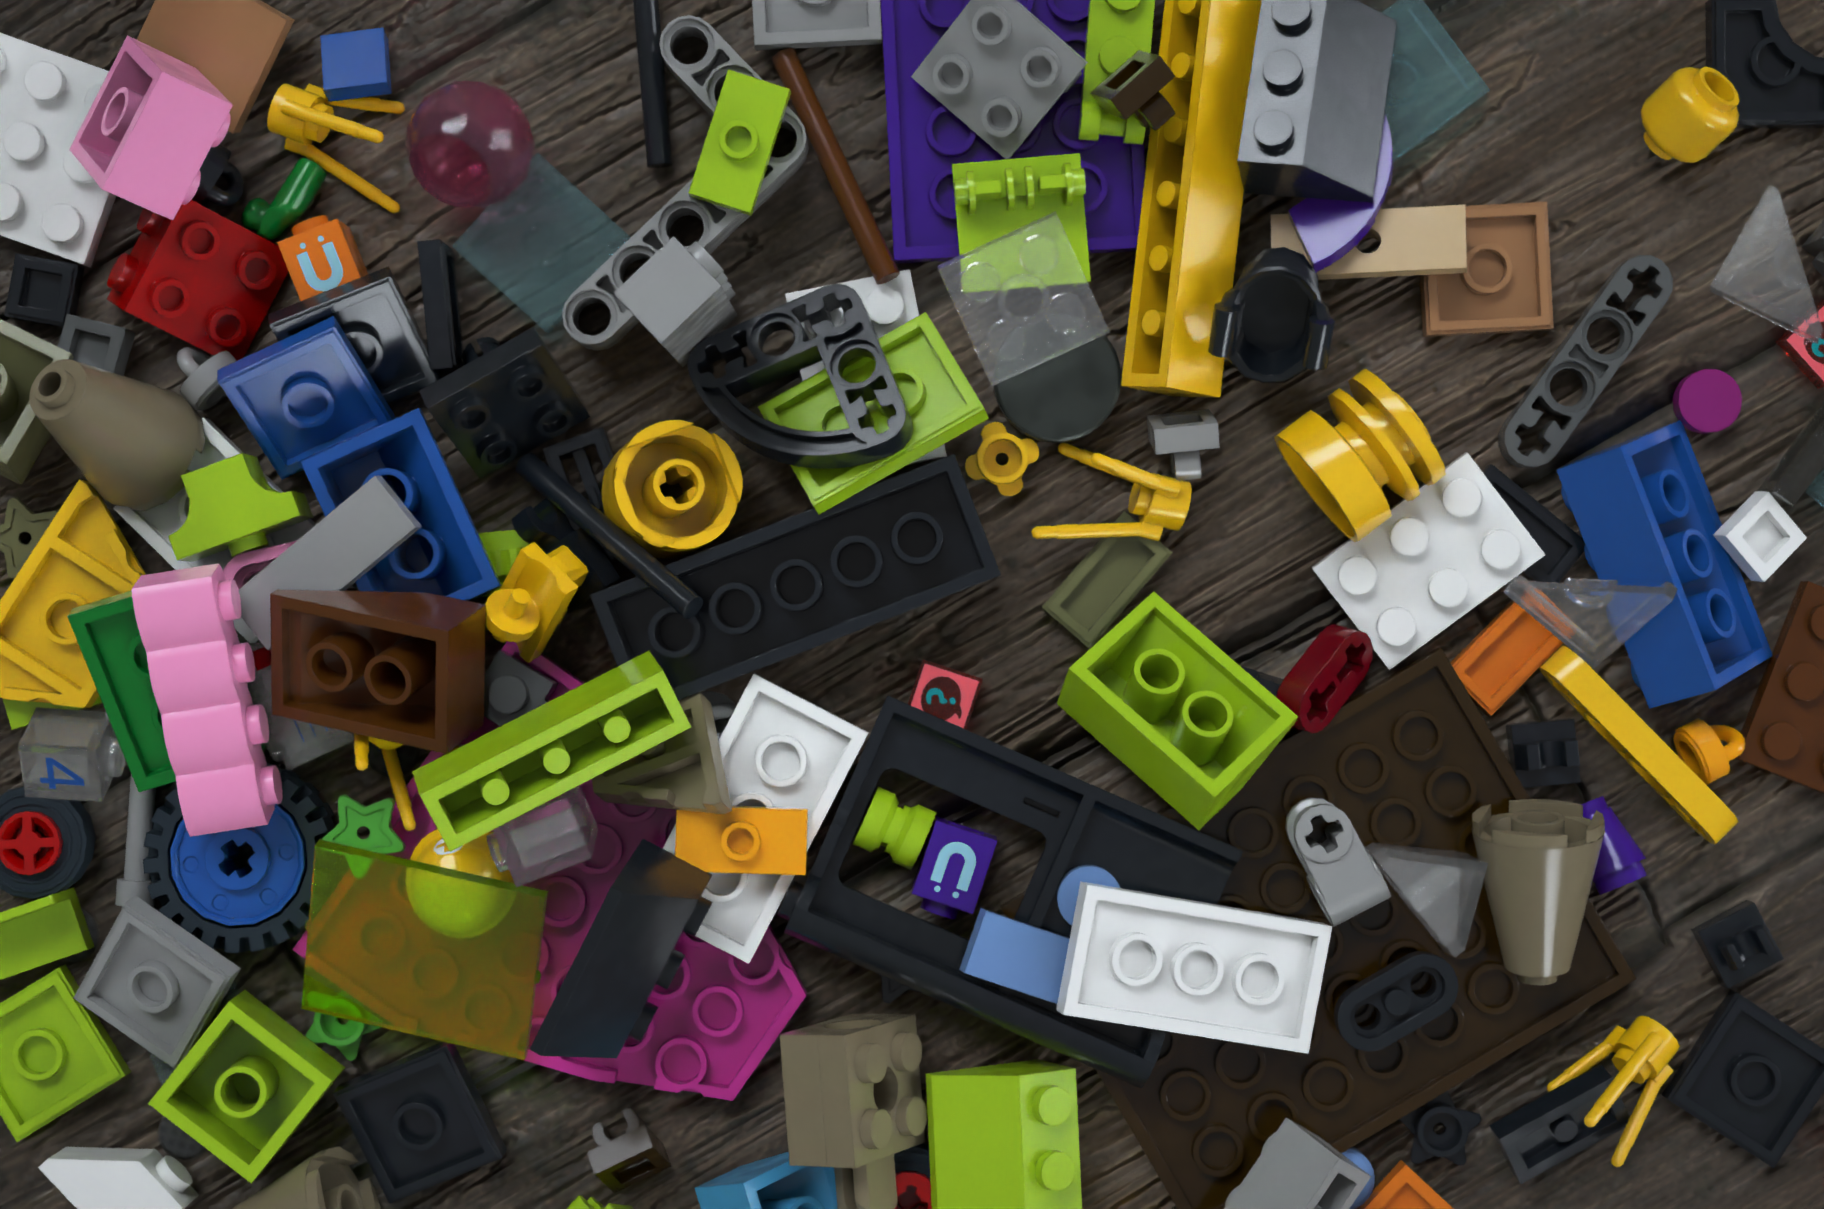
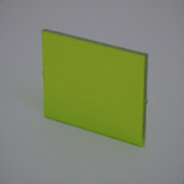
(423, 949)

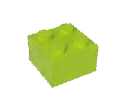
(246, 1085)

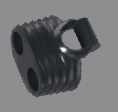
(1273, 319)

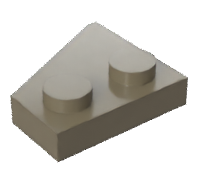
(676, 773)

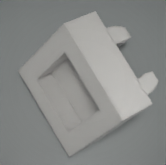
(1182, 437)

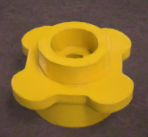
(1008, 476)

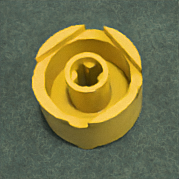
(672, 454)

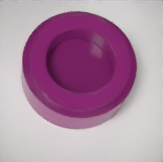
(1707, 401)

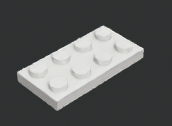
(772, 755)
(1193, 968)

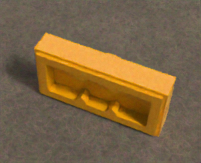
(744, 840)

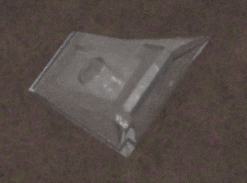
(1436, 887)

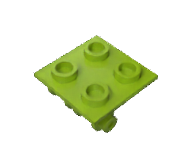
(1011, 193)

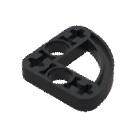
(836, 348)

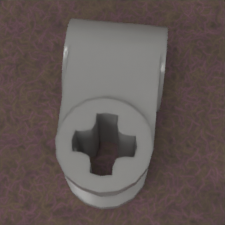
(1339, 868)

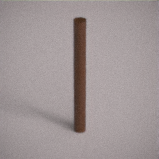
(835, 166)

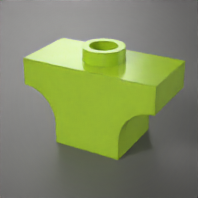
(233, 509)

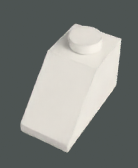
(119, 1178)

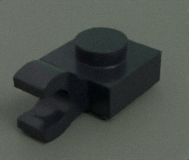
(550, 530)

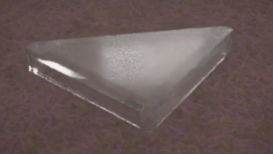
(1767, 272)
(1590, 613)

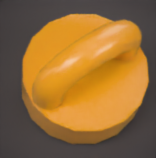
(1702, 750)

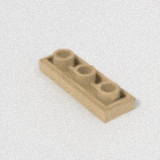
(1411, 240)

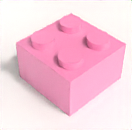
(151, 129)

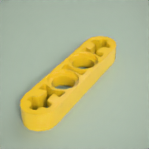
(1638, 745)

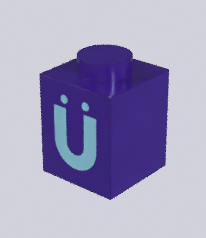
(953, 868)

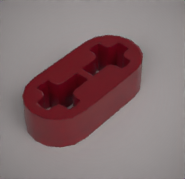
(1326, 676)

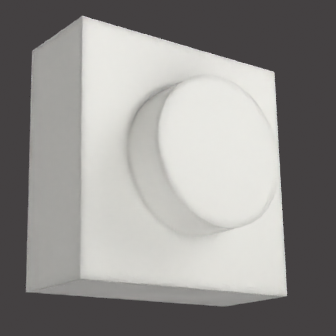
(1759, 536)

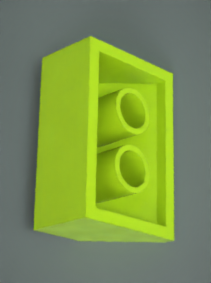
(1175, 709)
(1004, 1137)

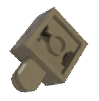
(854, 1101)

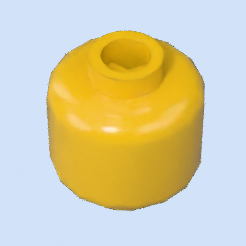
(1690, 114)

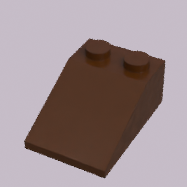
(380, 664)

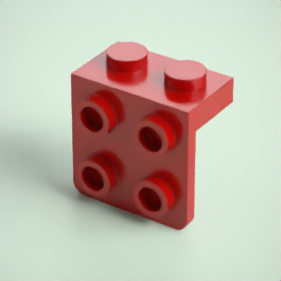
(199, 278)

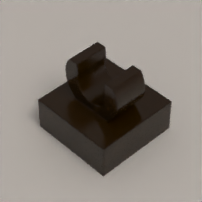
(1136, 90)
(629, 1156)

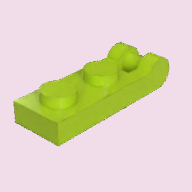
(1112, 36)

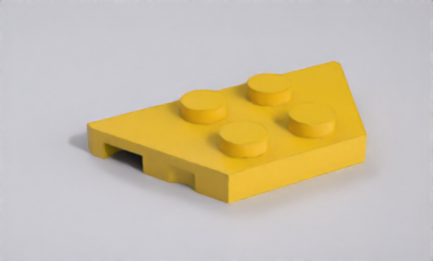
(72, 565)

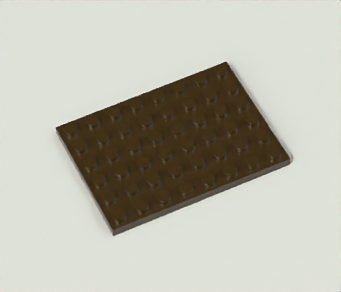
(1407, 772)

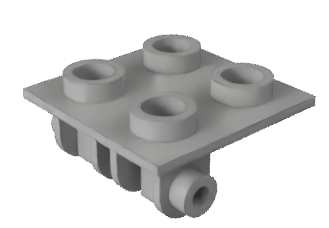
(999, 71)

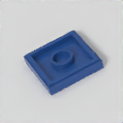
(304, 395)

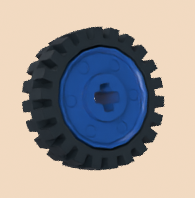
(246, 905)

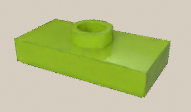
(739, 142)

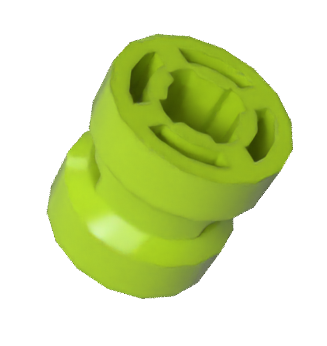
(895, 828)

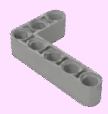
(703, 83)

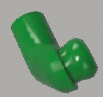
(288, 205)

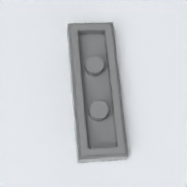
(331, 552)

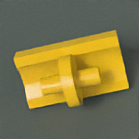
(534, 598)

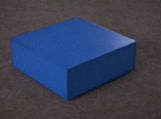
(355, 64)

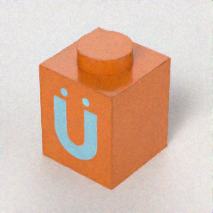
(321, 256)

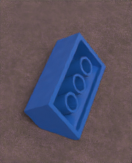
(1654, 523)

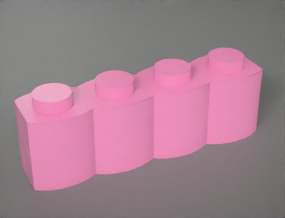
(205, 699)

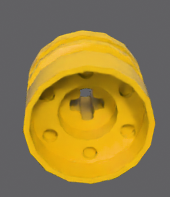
(1371, 446)

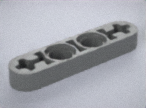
(1590, 366)

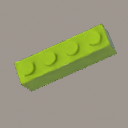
(550, 750)

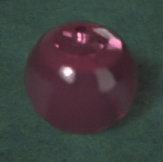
(469, 144)

